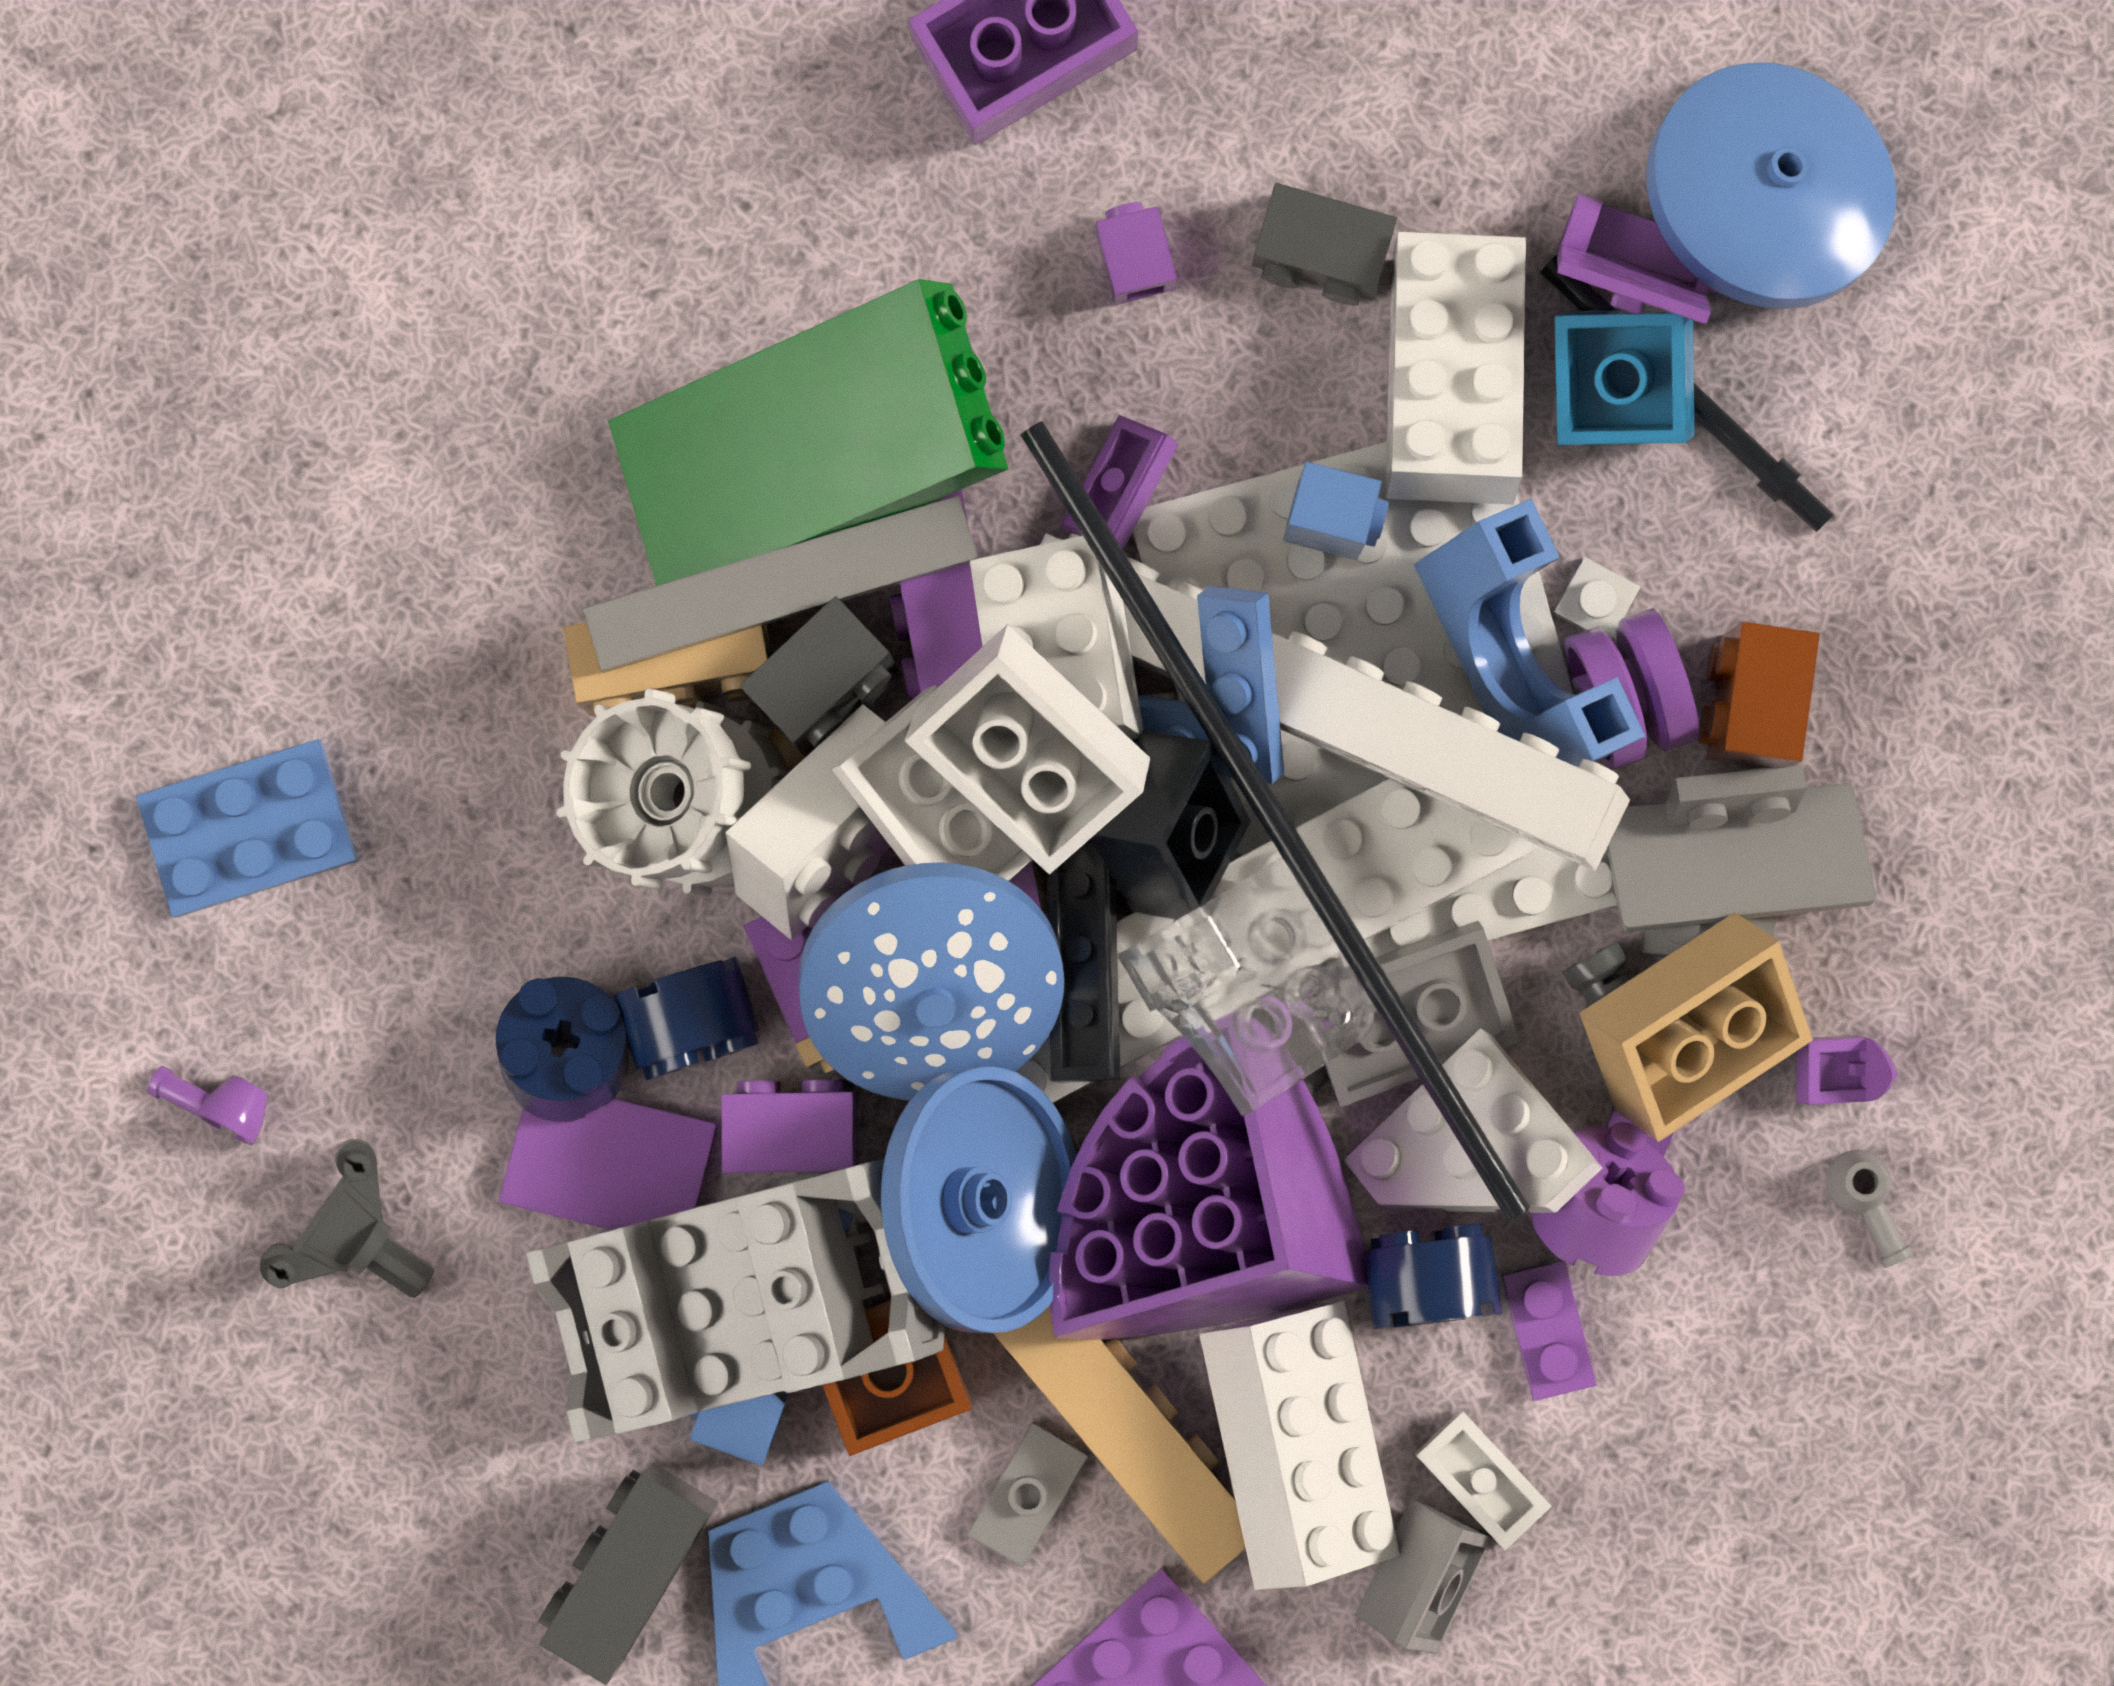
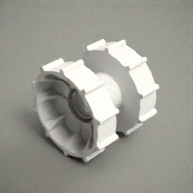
(625, 780)

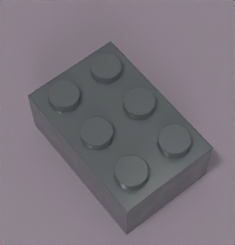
(625, 1571)

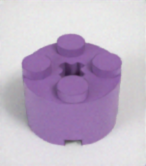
(1620, 1209)

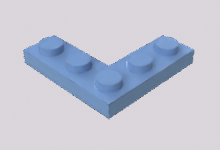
(1238, 674)

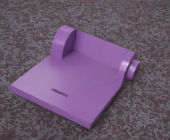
(1629, 259)

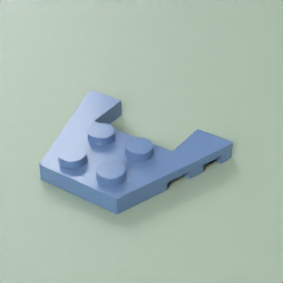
(800, 1567)

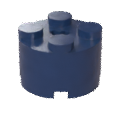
(554, 1013)
(686, 1014)
(1433, 1278)

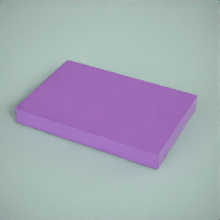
(610, 1166)

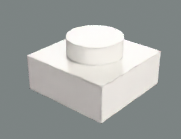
(1596, 598)

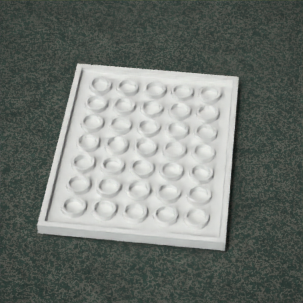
(1382, 616)

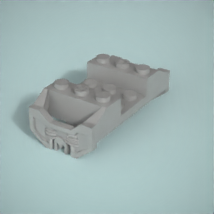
(725, 1305)

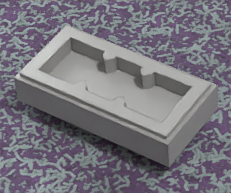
(1027, 1494)

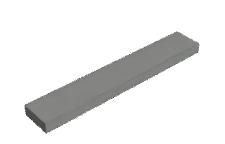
(780, 584)

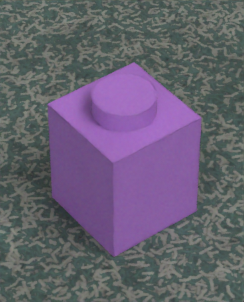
(1135, 253)

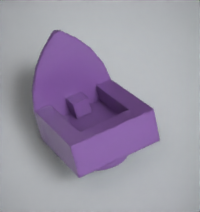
(1843, 1070)

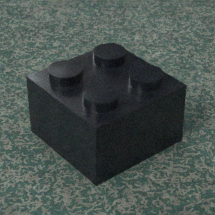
(1178, 833)

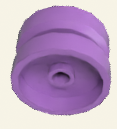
(1649, 675)

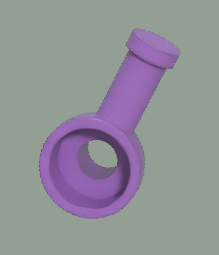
(234, 1104)

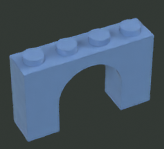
(1477, 595)

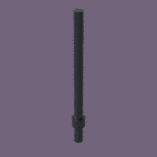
(1776, 477)

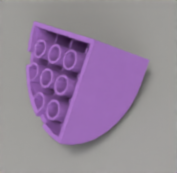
(1200, 1212)

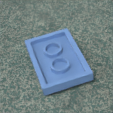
(246, 828)

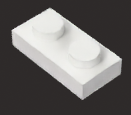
(1483, 1480)

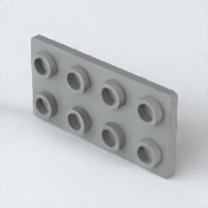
(1742, 847)

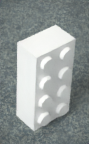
(1456, 368)
(1299, 1446)

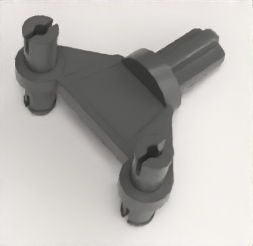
(348, 1233)

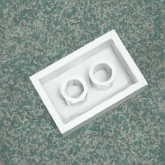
(1069, 615)
(1028, 749)
(806, 837)

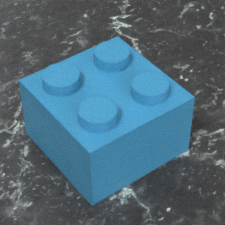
(1624, 377)

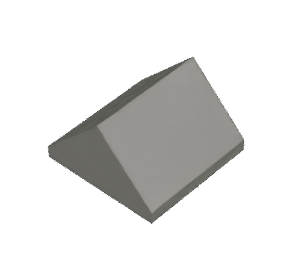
(1422, 1588)

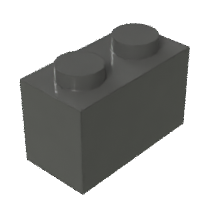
(1323, 244)

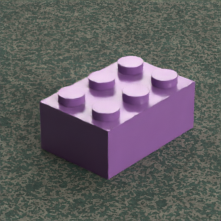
(1017, 54)

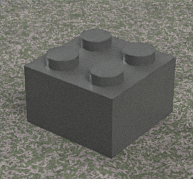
(822, 677)

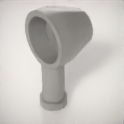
(1869, 1205)

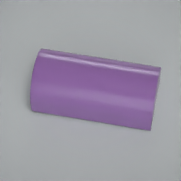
(1126, 476)

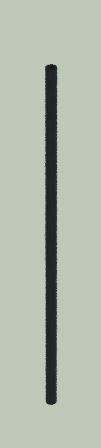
(1275, 820)

